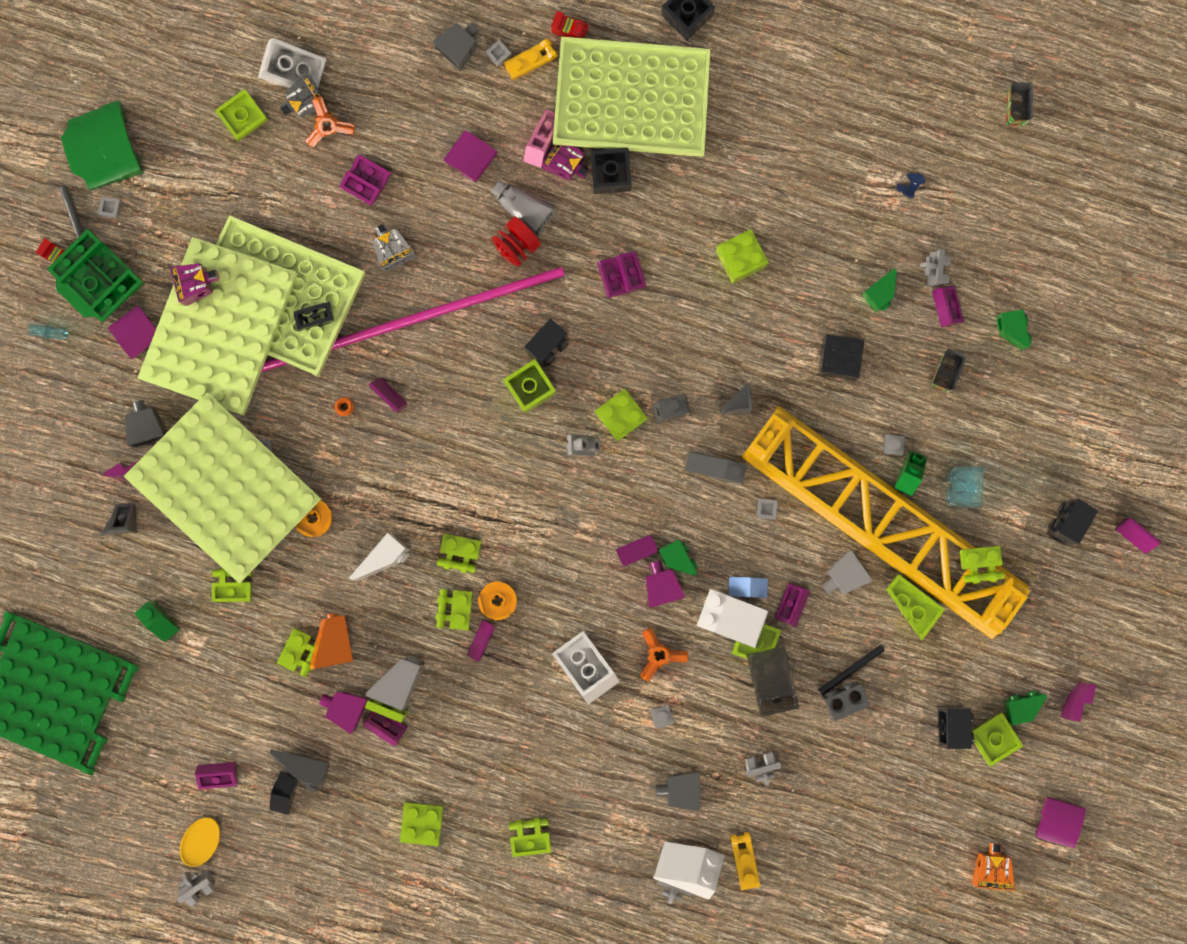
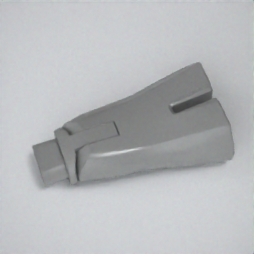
(524, 206)

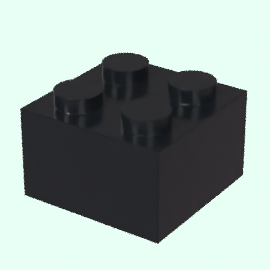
(687, 15)
(611, 170)
(547, 343)
(841, 357)
(1072, 522)
(955, 727)

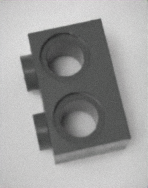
(847, 706)

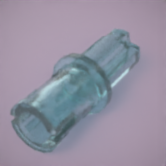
(47, 332)

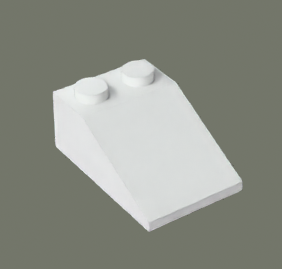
(286, 64)
(386, 554)
(732, 618)
(585, 667)
(689, 868)

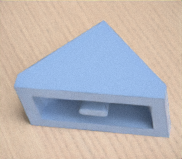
(748, 587)

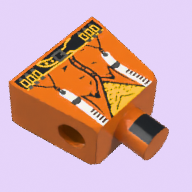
(994, 870)

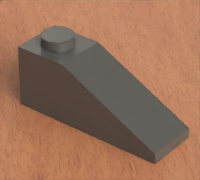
(716, 468)
(307, 771)

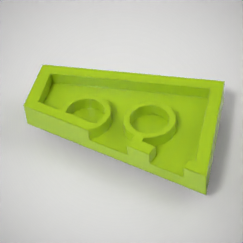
(915, 605)

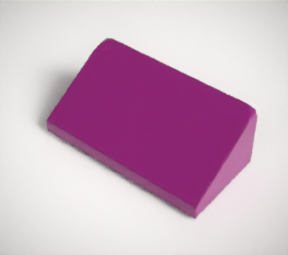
(947, 306)
(388, 394)
(1137, 535)
(637, 550)
(792, 604)
(481, 640)
(385, 728)
(216, 775)

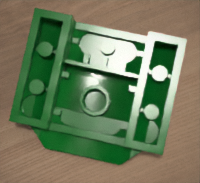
(101, 147)
(93, 277)

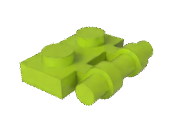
(460, 547)
(982, 557)
(230, 591)
(460, 609)
(294, 651)
(386, 710)
(529, 843)

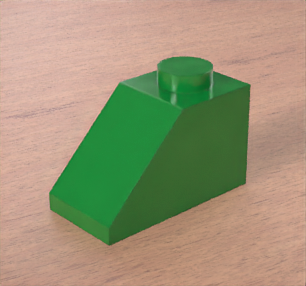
(882, 292)
(157, 620)

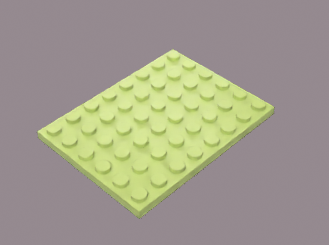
(632, 96)
(317, 282)
(224, 337)
(222, 487)

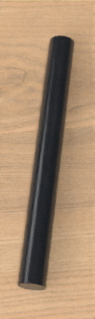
(851, 670)

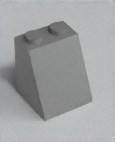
(398, 683)

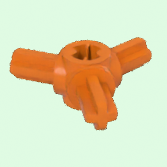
(323, 115)
(654, 645)

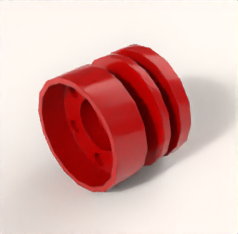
(516, 241)

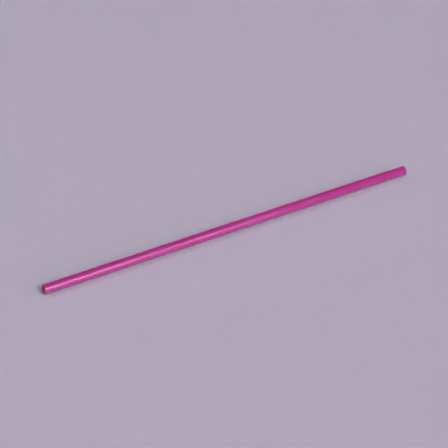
(434, 312)

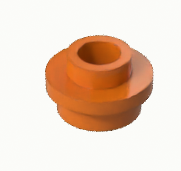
(340, 402)

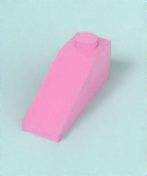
(541, 140)

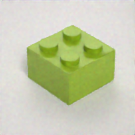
(741, 256)
(529, 386)

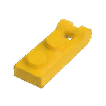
(530, 59)
(745, 861)

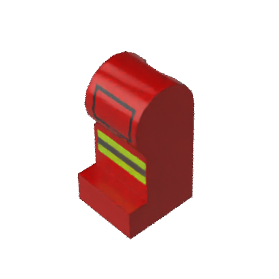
(568, 27)
(49, 250)

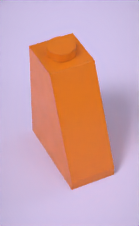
(332, 643)

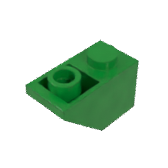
(1013, 328)
(911, 473)
(676, 558)
(1023, 708)

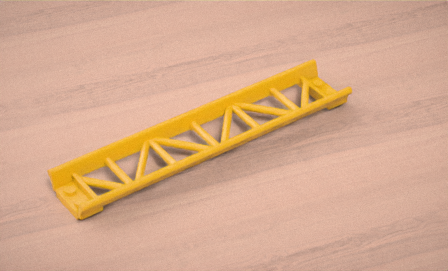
(1008, 596)

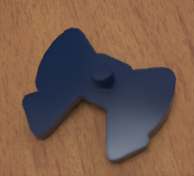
(909, 191)

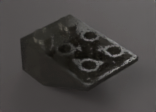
(772, 681)

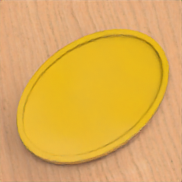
(200, 842)

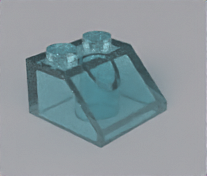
(965, 487)

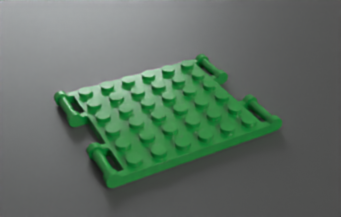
(56, 691)

